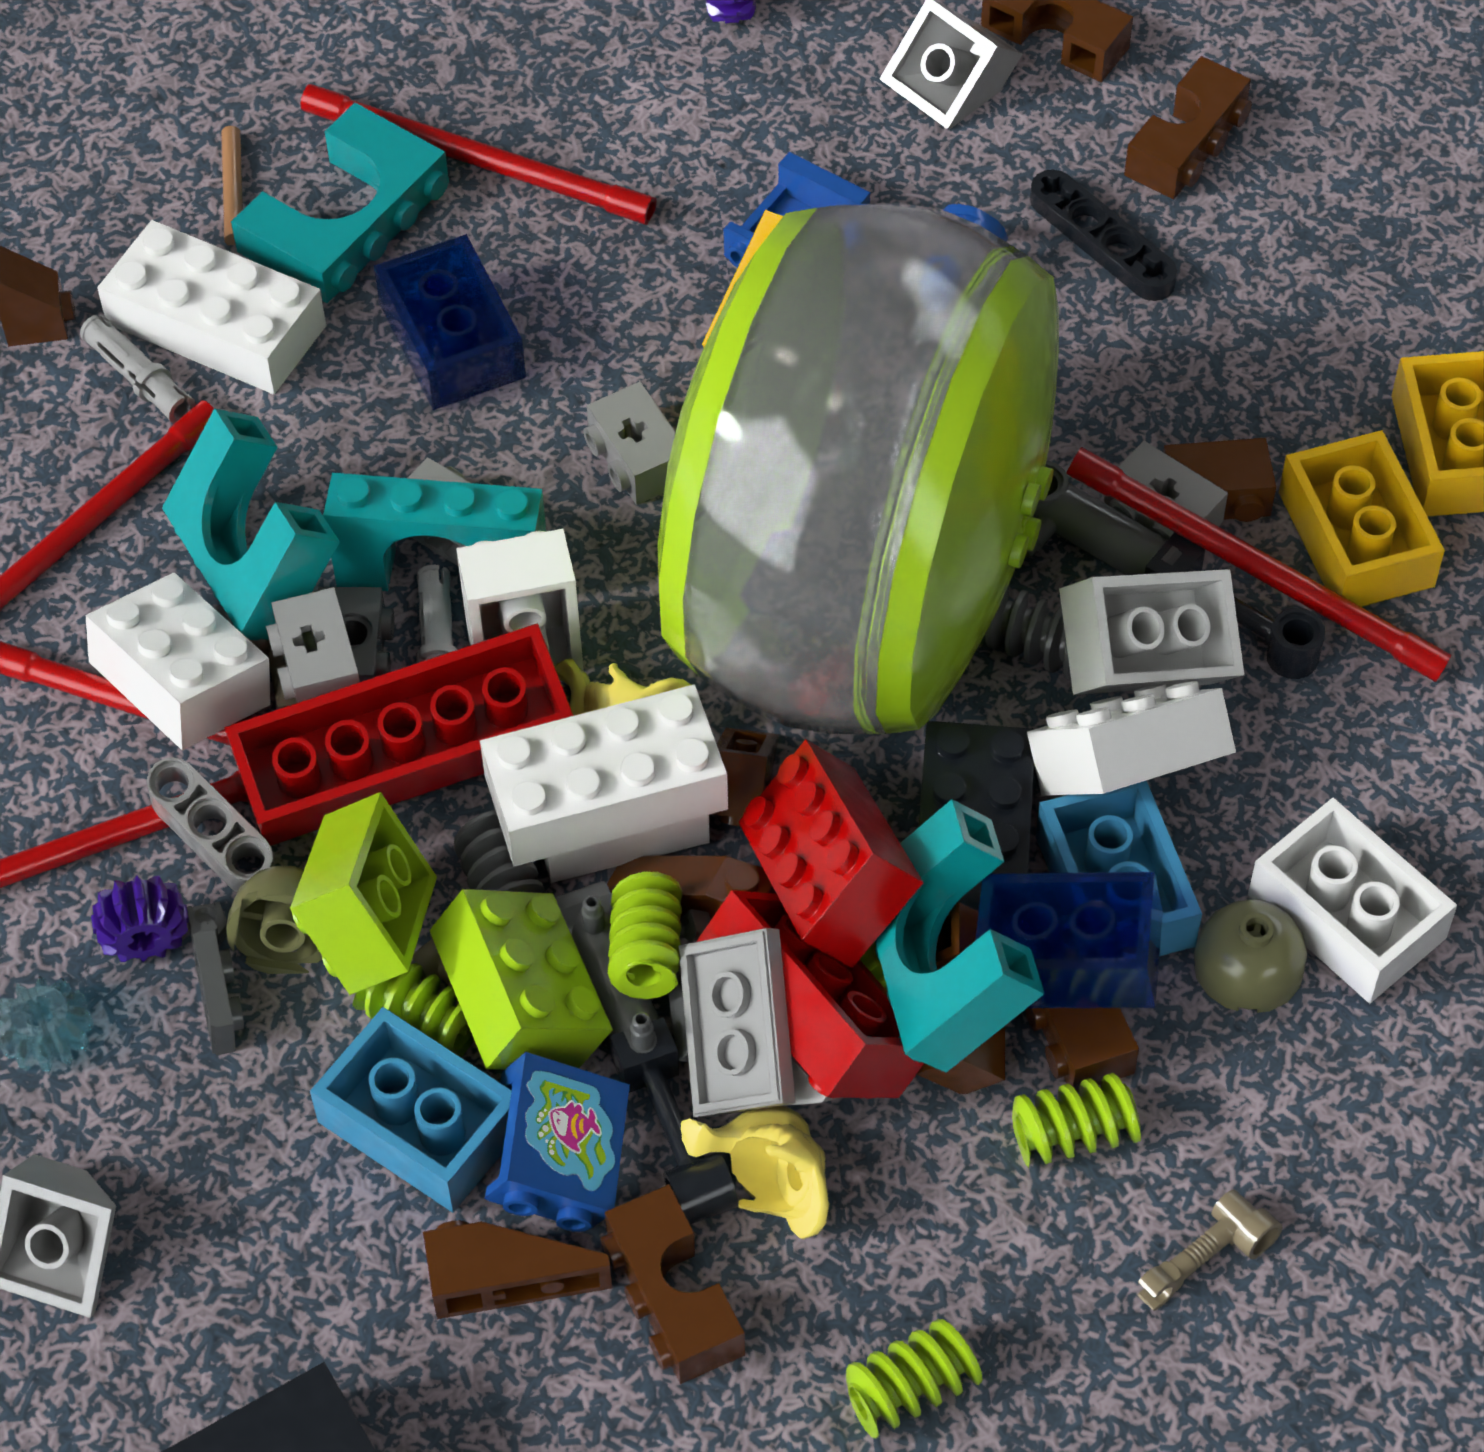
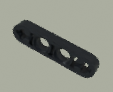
(1108, 231)

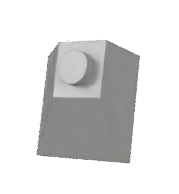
(949, 64)
(54, 1234)

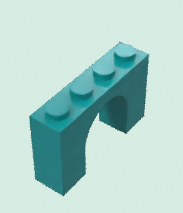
(333, 251)
(379, 510)
(210, 517)
(967, 1001)

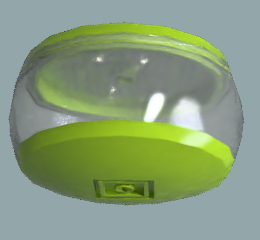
(858, 466)

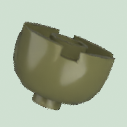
(264, 925)
(1250, 956)

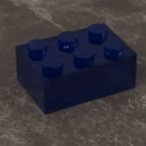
(450, 322)
(1087, 933)

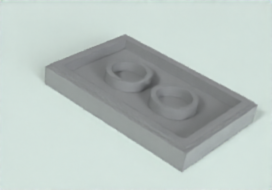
(736, 1023)

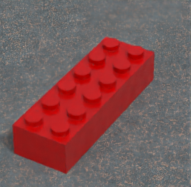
(393, 732)

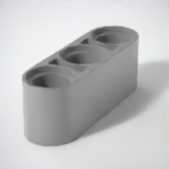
(202, 803)

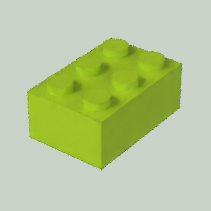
(364, 894)
(519, 977)

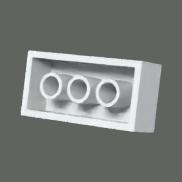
(212, 306)
(604, 775)

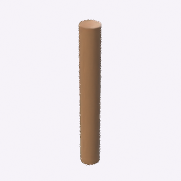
(231, 179)

